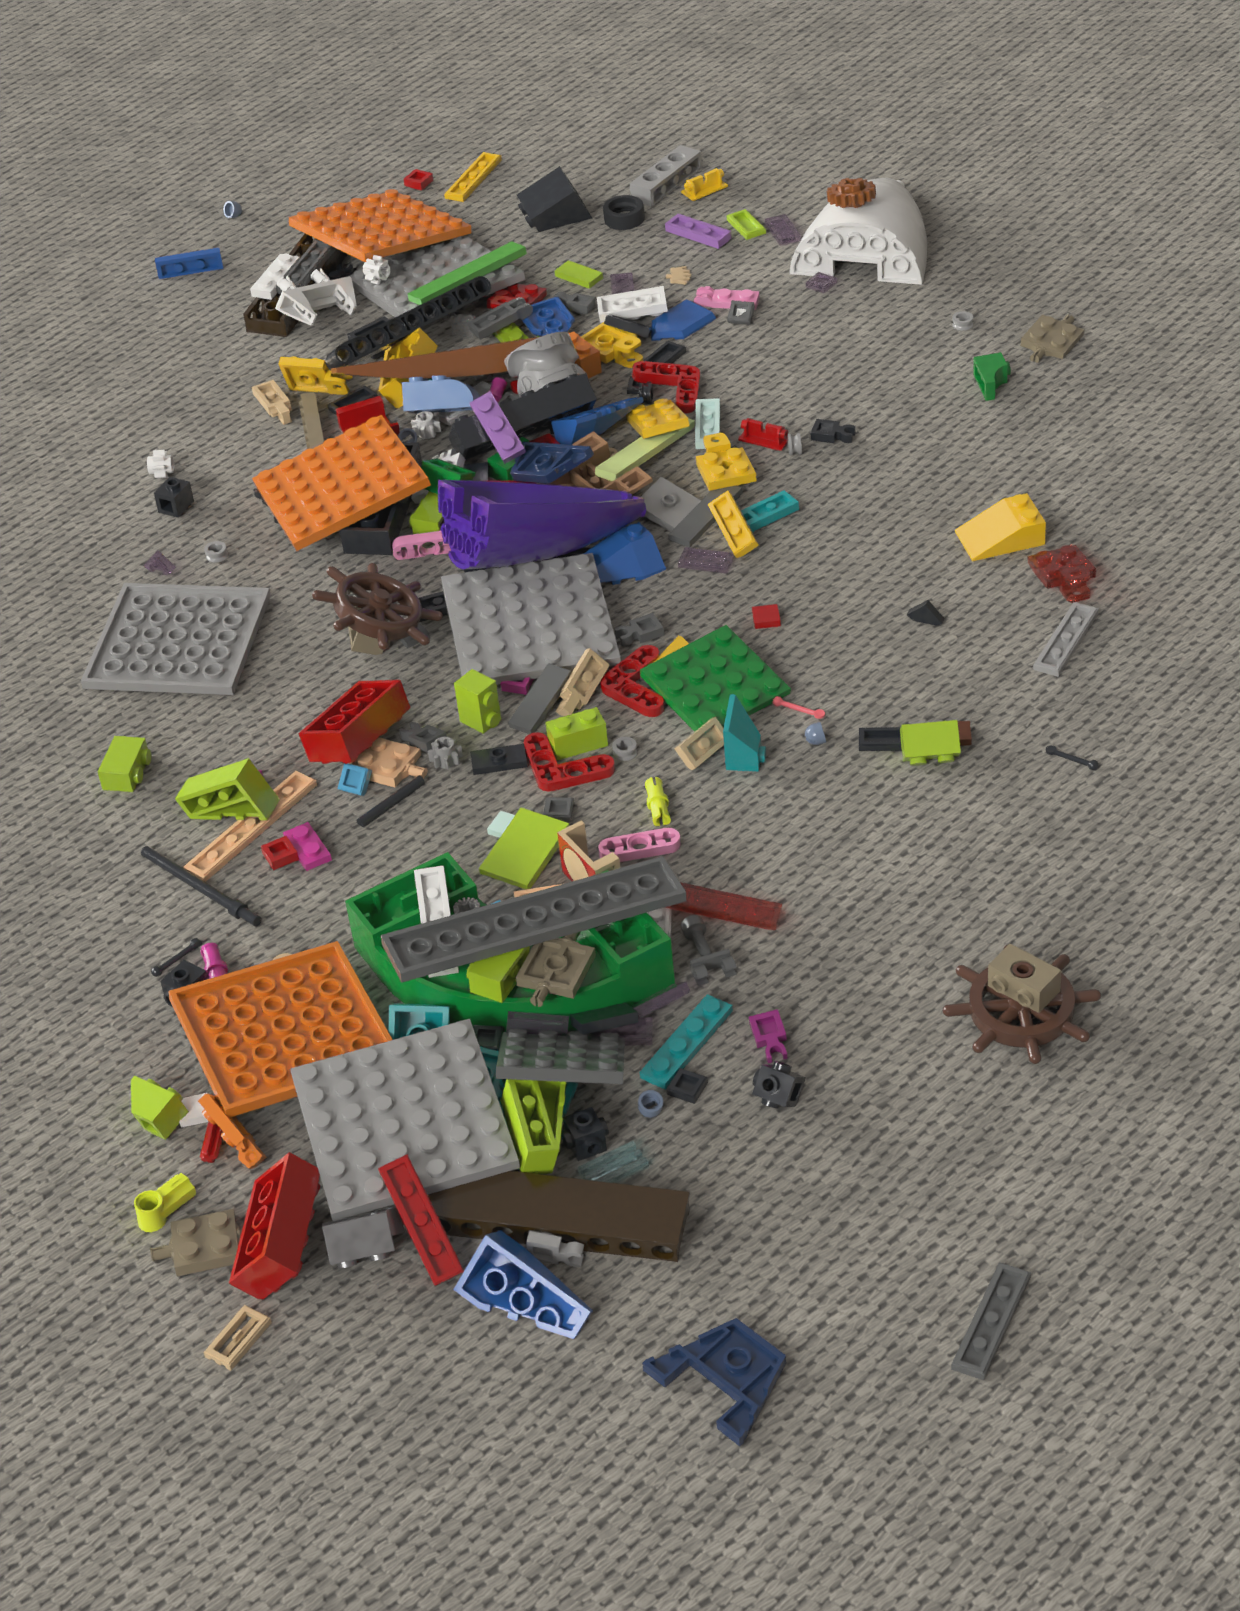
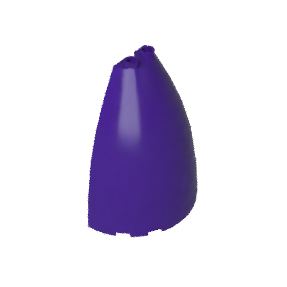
(527, 522)

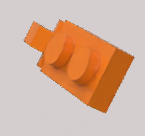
(233, 1132)

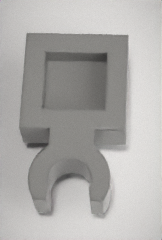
(551, 1250)

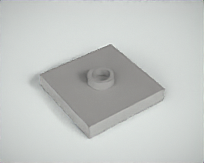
(668, 503)

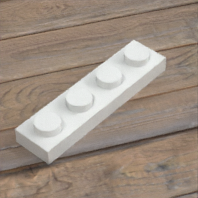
(433, 900)

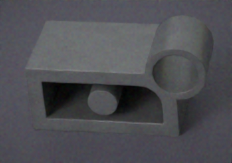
(362, 1236)

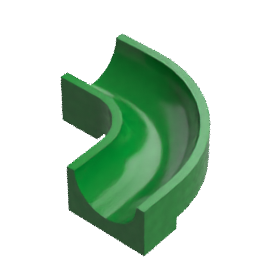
(629, 962)

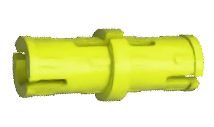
(657, 801)

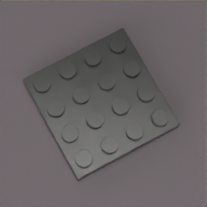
(561, 1057)

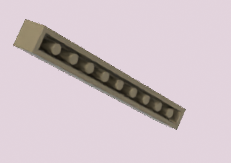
(311, 420)

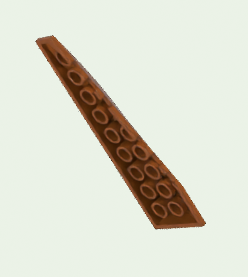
(452, 363)

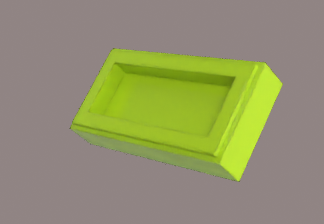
(746, 224)
(578, 274)

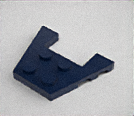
(736, 1363)

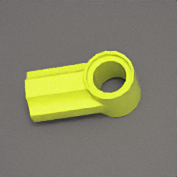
(156, 1205)

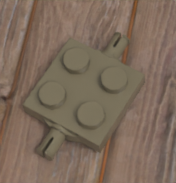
(1051, 337)
(555, 968)
(201, 1243)

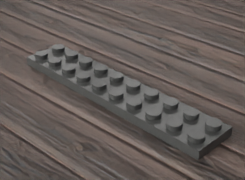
(532, 918)

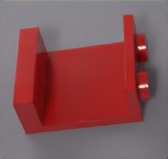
(360, 412)

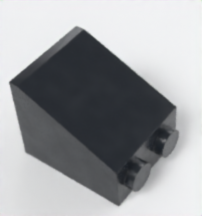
(552, 202)

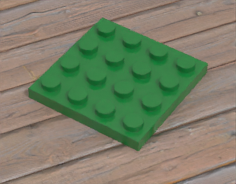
(705, 673)

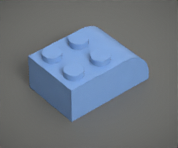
(437, 395)

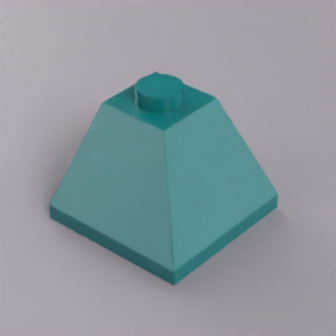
(741, 739)
(416, 1018)

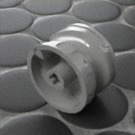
(543, 361)

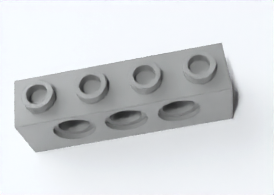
(666, 175)

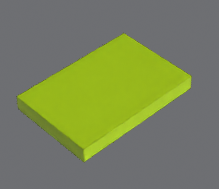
(523, 849)

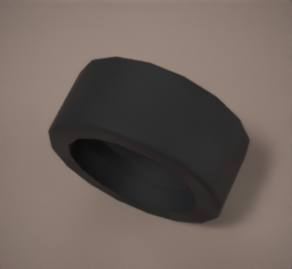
(623, 221)

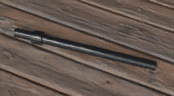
(235, 907)

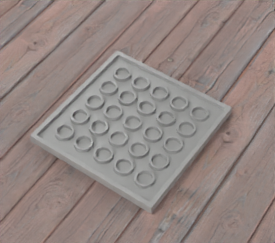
(424, 266)
(528, 616)
(177, 639)
(401, 1098)

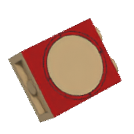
(575, 856)

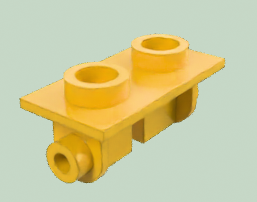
(697, 188)

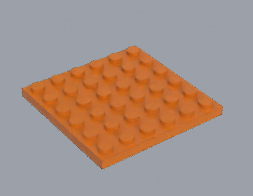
(379, 225)
(340, 482)
(272, 1019)

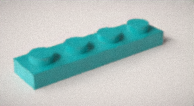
(686, 1041)

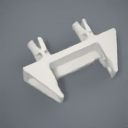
(303, 300)

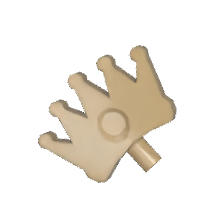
(679, 275)

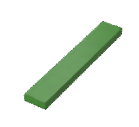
(475, 268)

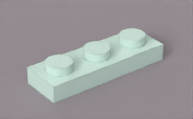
(706, 420)

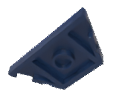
(548, 461)

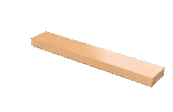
(245, 831)

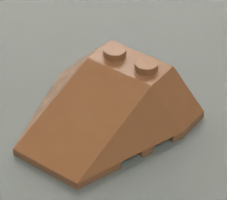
(585, 476)

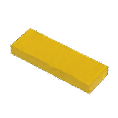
(733, 524)

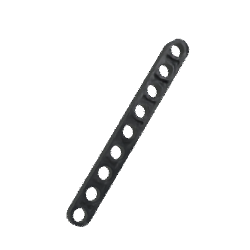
(453, 301)

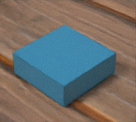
(354, 779)

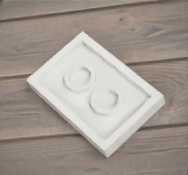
(633, 304)

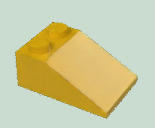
(1003, 528)

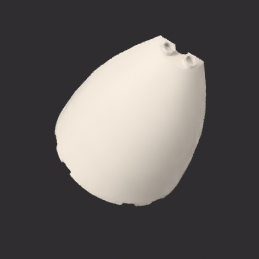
(879, 232)

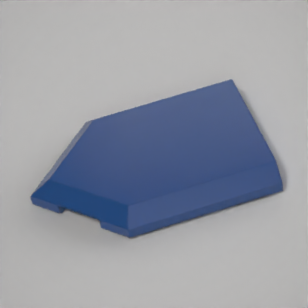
(549, 317)
(681, 321)

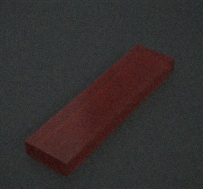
(730, 907)

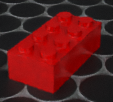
(354, 721)
(275, 1227)

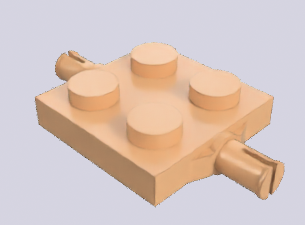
(390, 762)

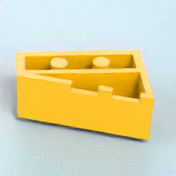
(412, 345)

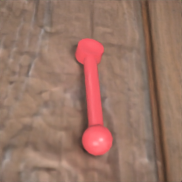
(778, 701)

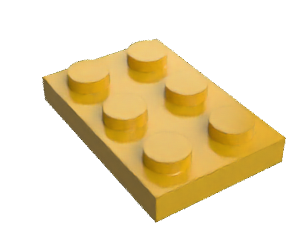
(657, 418)

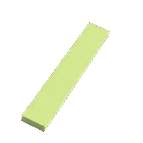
(638, 453)

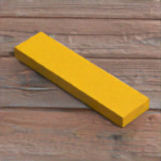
(473, 177)

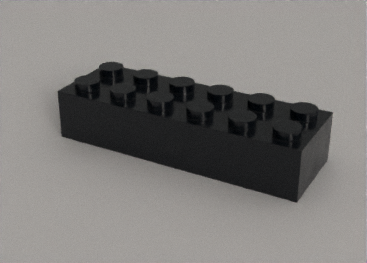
(526, 414)
(377, 531)

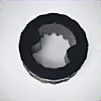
(646, 392)

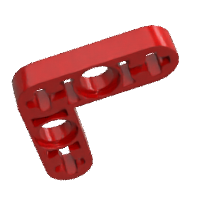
(680, 375)
(627, 683)
(560, 772)

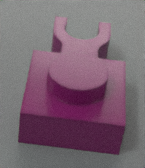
(769, 1032)

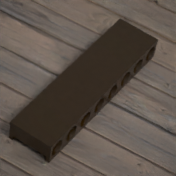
(269, 319)
(571, 1208)

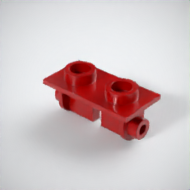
(770, 437)

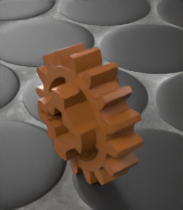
(851, 193)

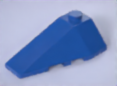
(576, 426)
(627, 555)
(514, 1280)

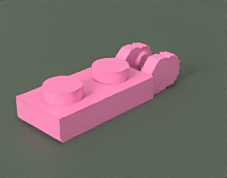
(722, 298)

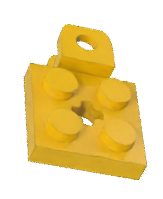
(614, 344)
(312, 376)
(724, 465)

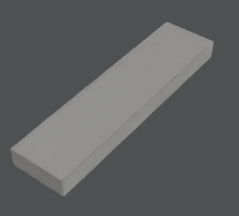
(1065, 639)

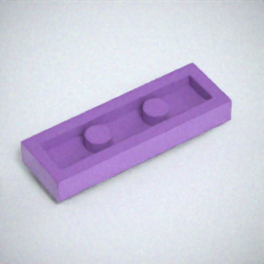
(698, 231)
(497, 427)

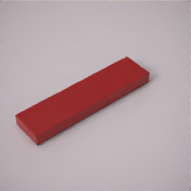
(421, 1220)

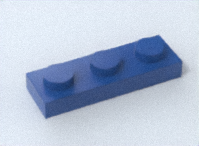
(189, 263)

